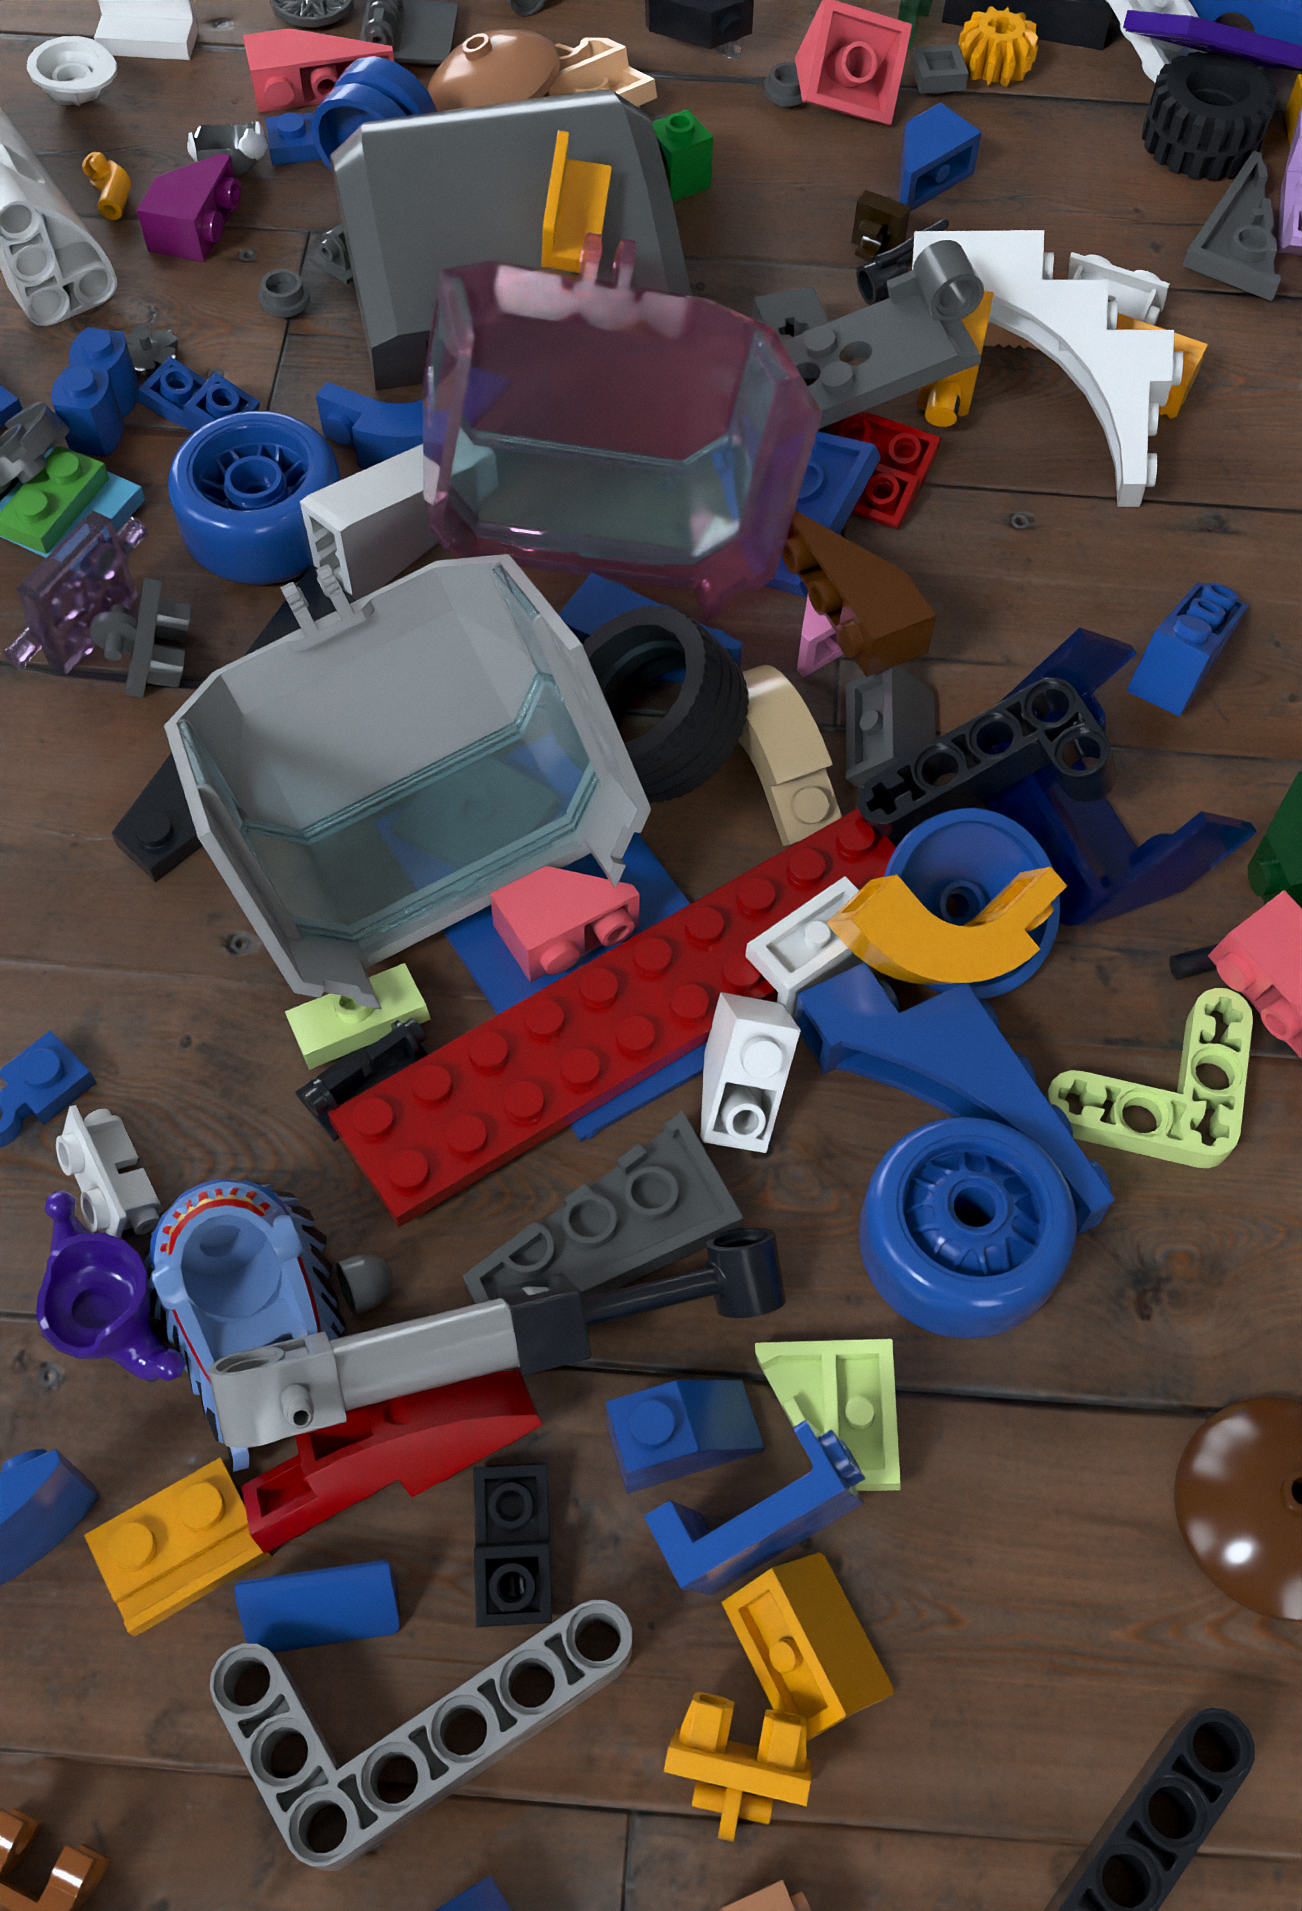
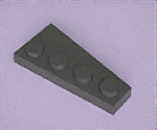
(625, 1225)

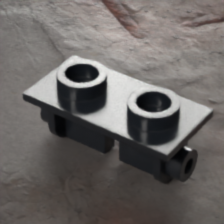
(362, 1071)

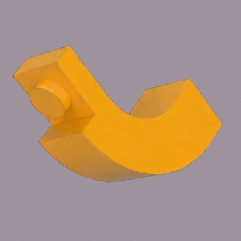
(907, 942)

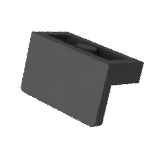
(885, 722)

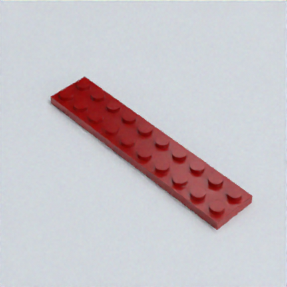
(586, 1033)

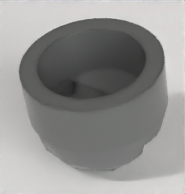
(364, 1281)

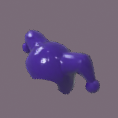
(99, 1298)

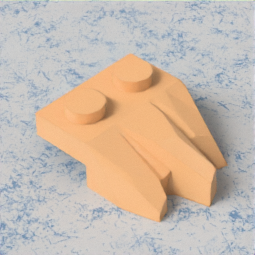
(601, 65)

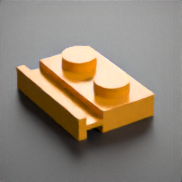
(175, 1547)

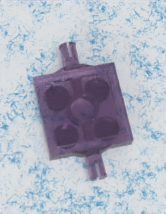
(72, 587)

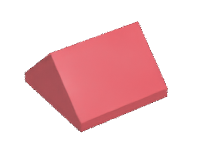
(853, 61)

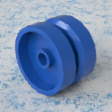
(366, 92)

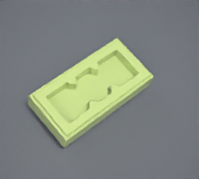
(338, 1026)

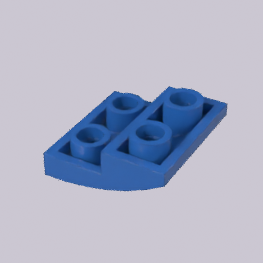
(39, 1507)

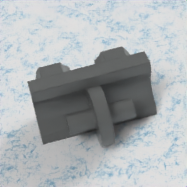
(154, 618)

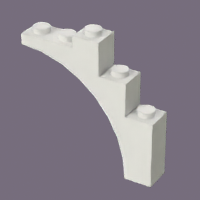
(1075, 325)

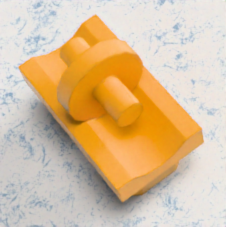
(771, 1770)

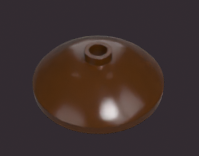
(1240, 1505)

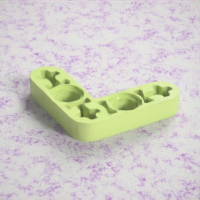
(1178, 1112)

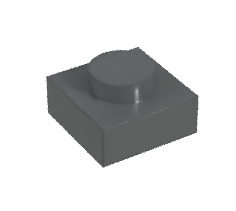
(939, 69)

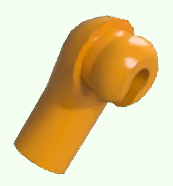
(110, 181)

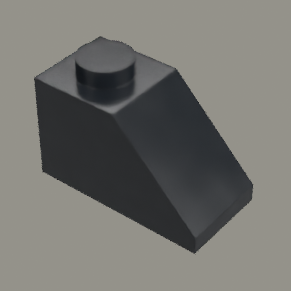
(700, 21)

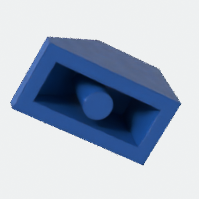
(935, 154)
(680, 1430)

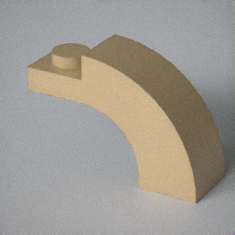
(788, 755)

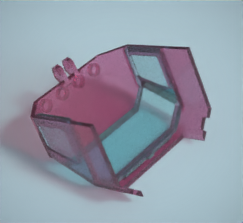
(610, 428)

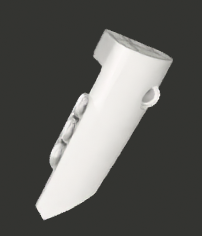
(44, 245)

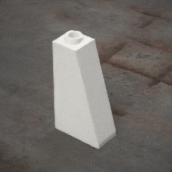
(370, 523)

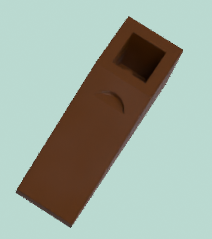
(867, 600)

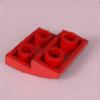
(903, 465)

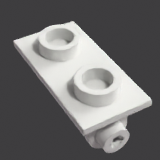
(1137, 292)
(93, 1154)

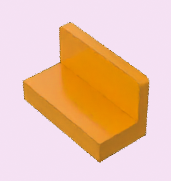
(573, 207)
(807, 1643)

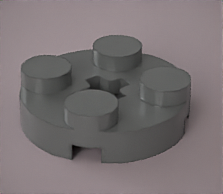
(25, 440)

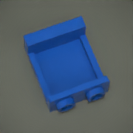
(715, 1559)

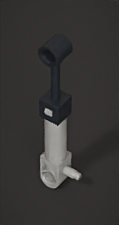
(529, 1326)

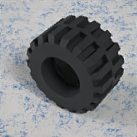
(1208, 114)

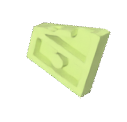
(845, 1390)

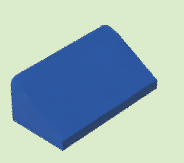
(320, 1606)

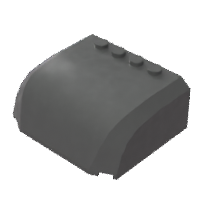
(475, 191)

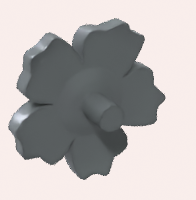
(149, 350)

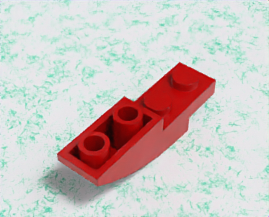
(405, 1438)

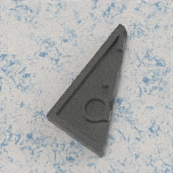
(1238, 236)

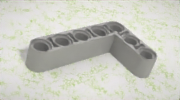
(422, 1739)

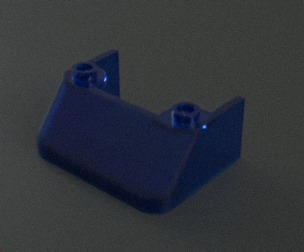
(1087, 839)

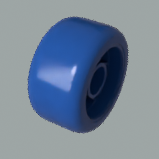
(241, 493)
(958, 1275)

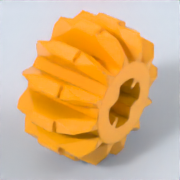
(998, 46)

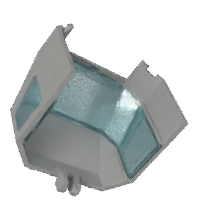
(402, 766)

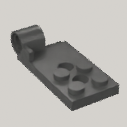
(908, 337)

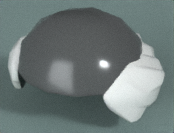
(242, 142)

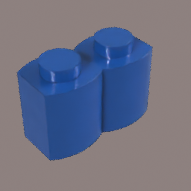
(96, 391)

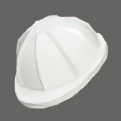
(71, 69)

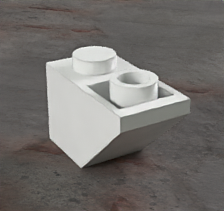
(745, 1071)

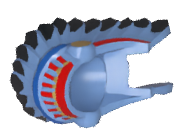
(235, 1274)

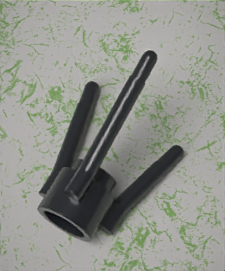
(888, 265)

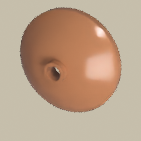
(495, 69)

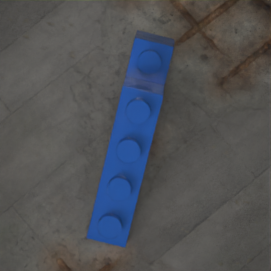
(950, 1058)

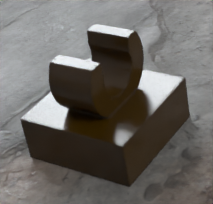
(878, 225)

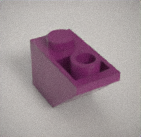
(189, 208)

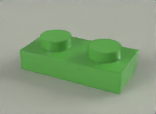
(52, 499)

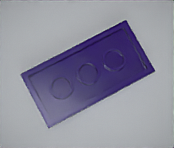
(1213, 36)

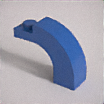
(371, 426)

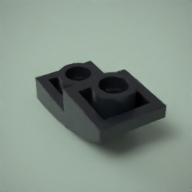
(512, 1545)

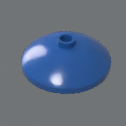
(973, 859)

